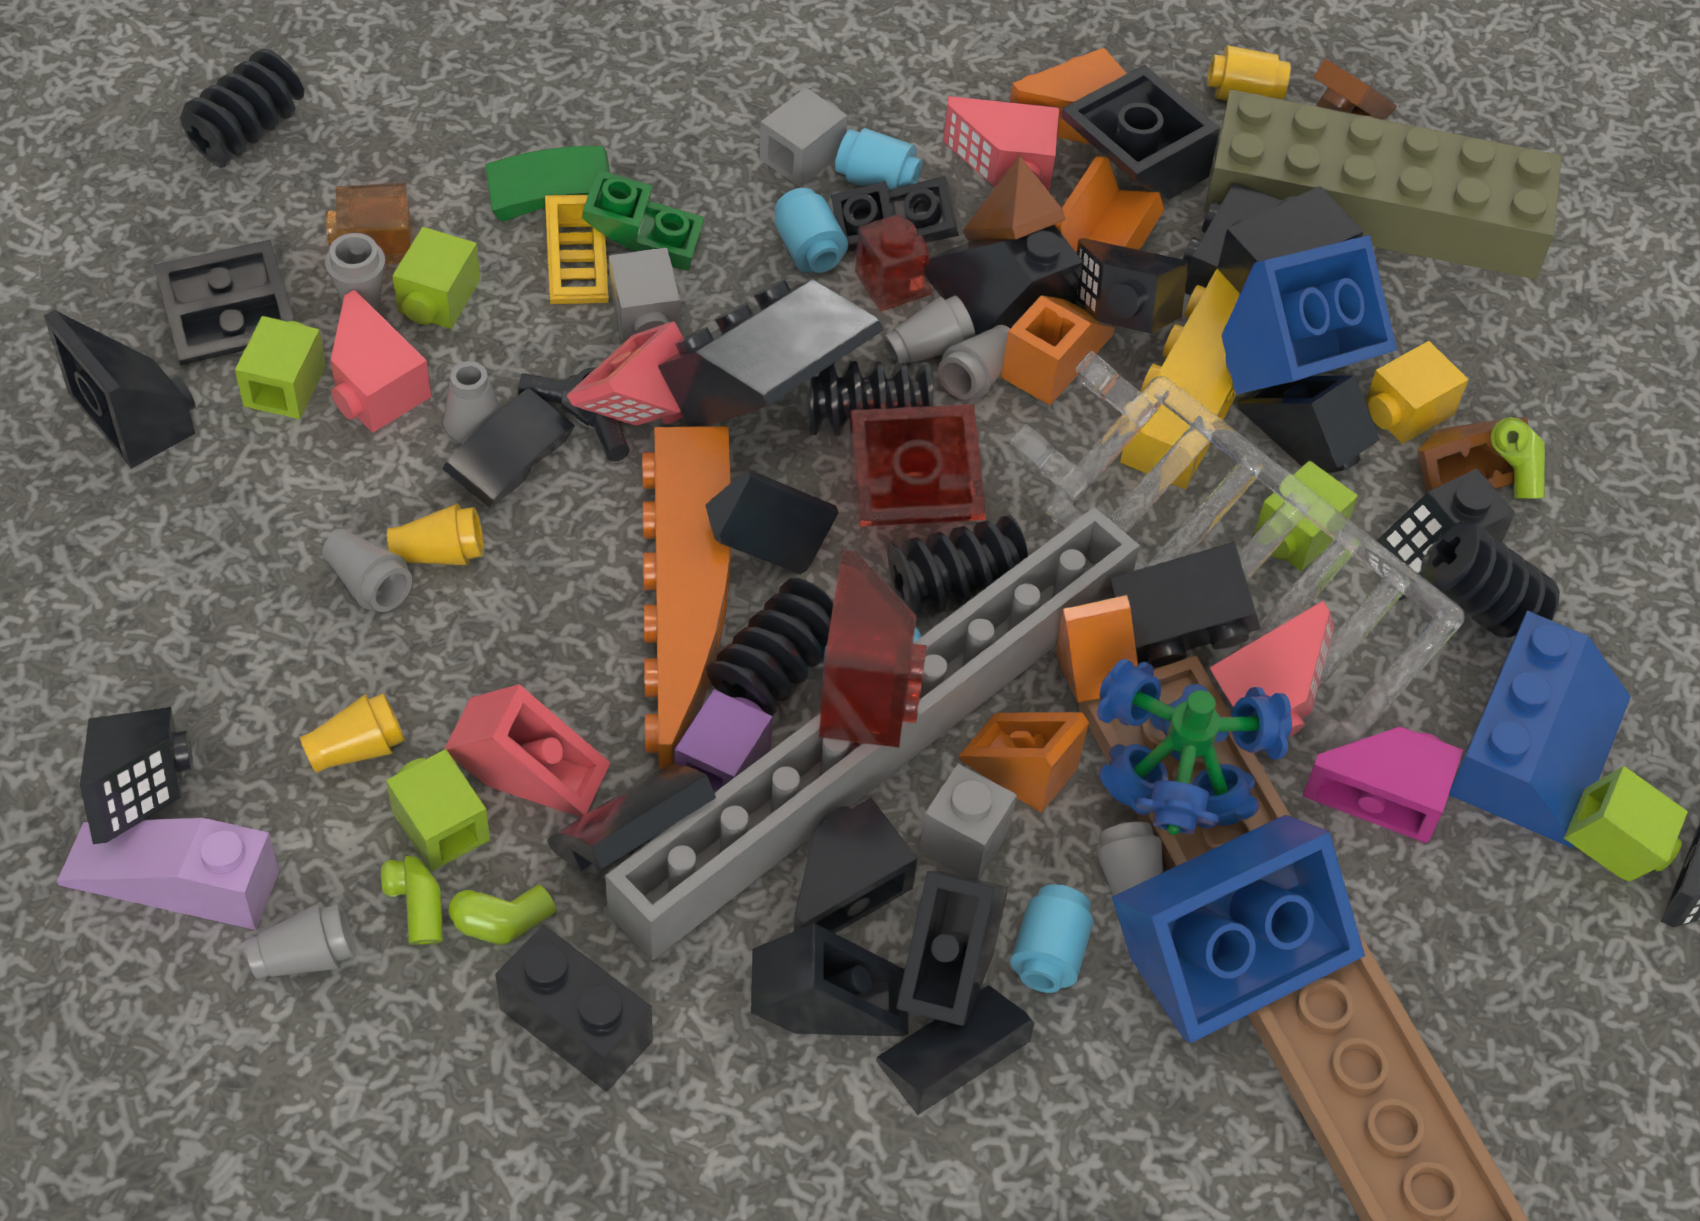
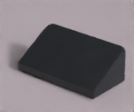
(770, 520)
(950, 1055)

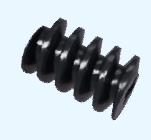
(241, 106)
(838, 396)
(955, 562)
(1488, 579)
(775, 646)

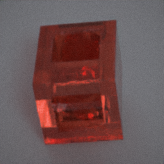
(892, 262)

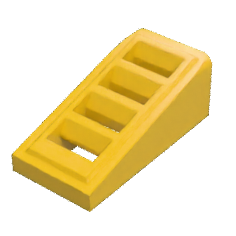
(567, 212)

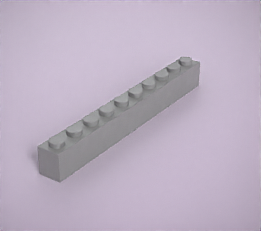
(793, 787)

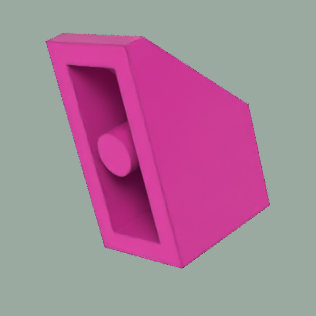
(1388, 779)

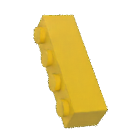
(1199, 367)

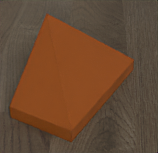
(1015, 207)
(1460, 450)

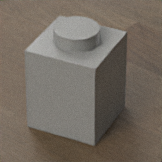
(802, 136)
(643, 291)
(967, 822)

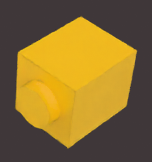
(1415, 392)

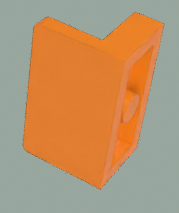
(1108, 214)

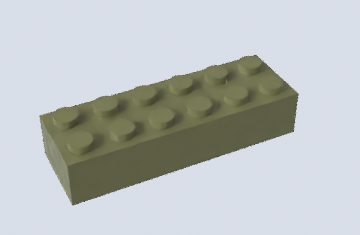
(1396, 180)

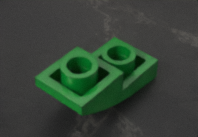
(523, 180)
(627, 216)

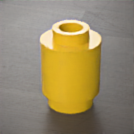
(1249, 73)

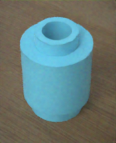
(875, 157)
(810, 231)
(1052, 938)

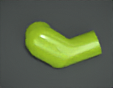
(1524, 453)
(422, 898)
(497, 919)

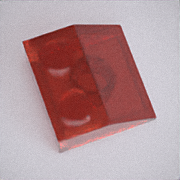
(916, 465)
(869, 660)

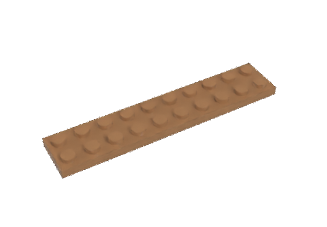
(1345, 1039)

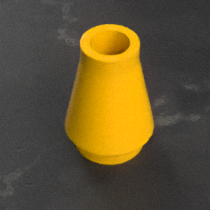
(442, 537)
(354, 734)

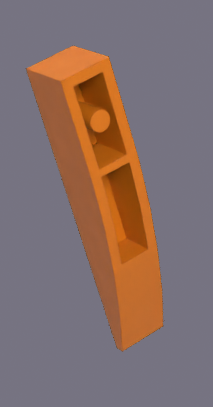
(688, 577)

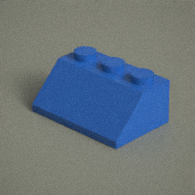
(1307, 316)
(1542, 729)
(1241, 925)

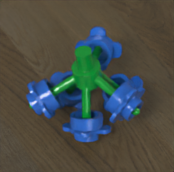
(1191, 728)

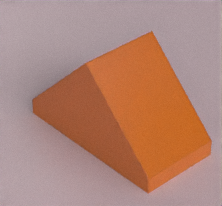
(1093, 642)
(1029, 752)

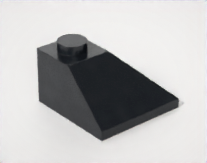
(1147, 131)
(1006, 276)
(121, 390)

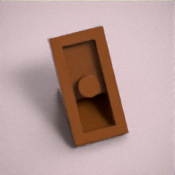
(1350, 94)

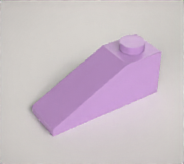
(180, 867)

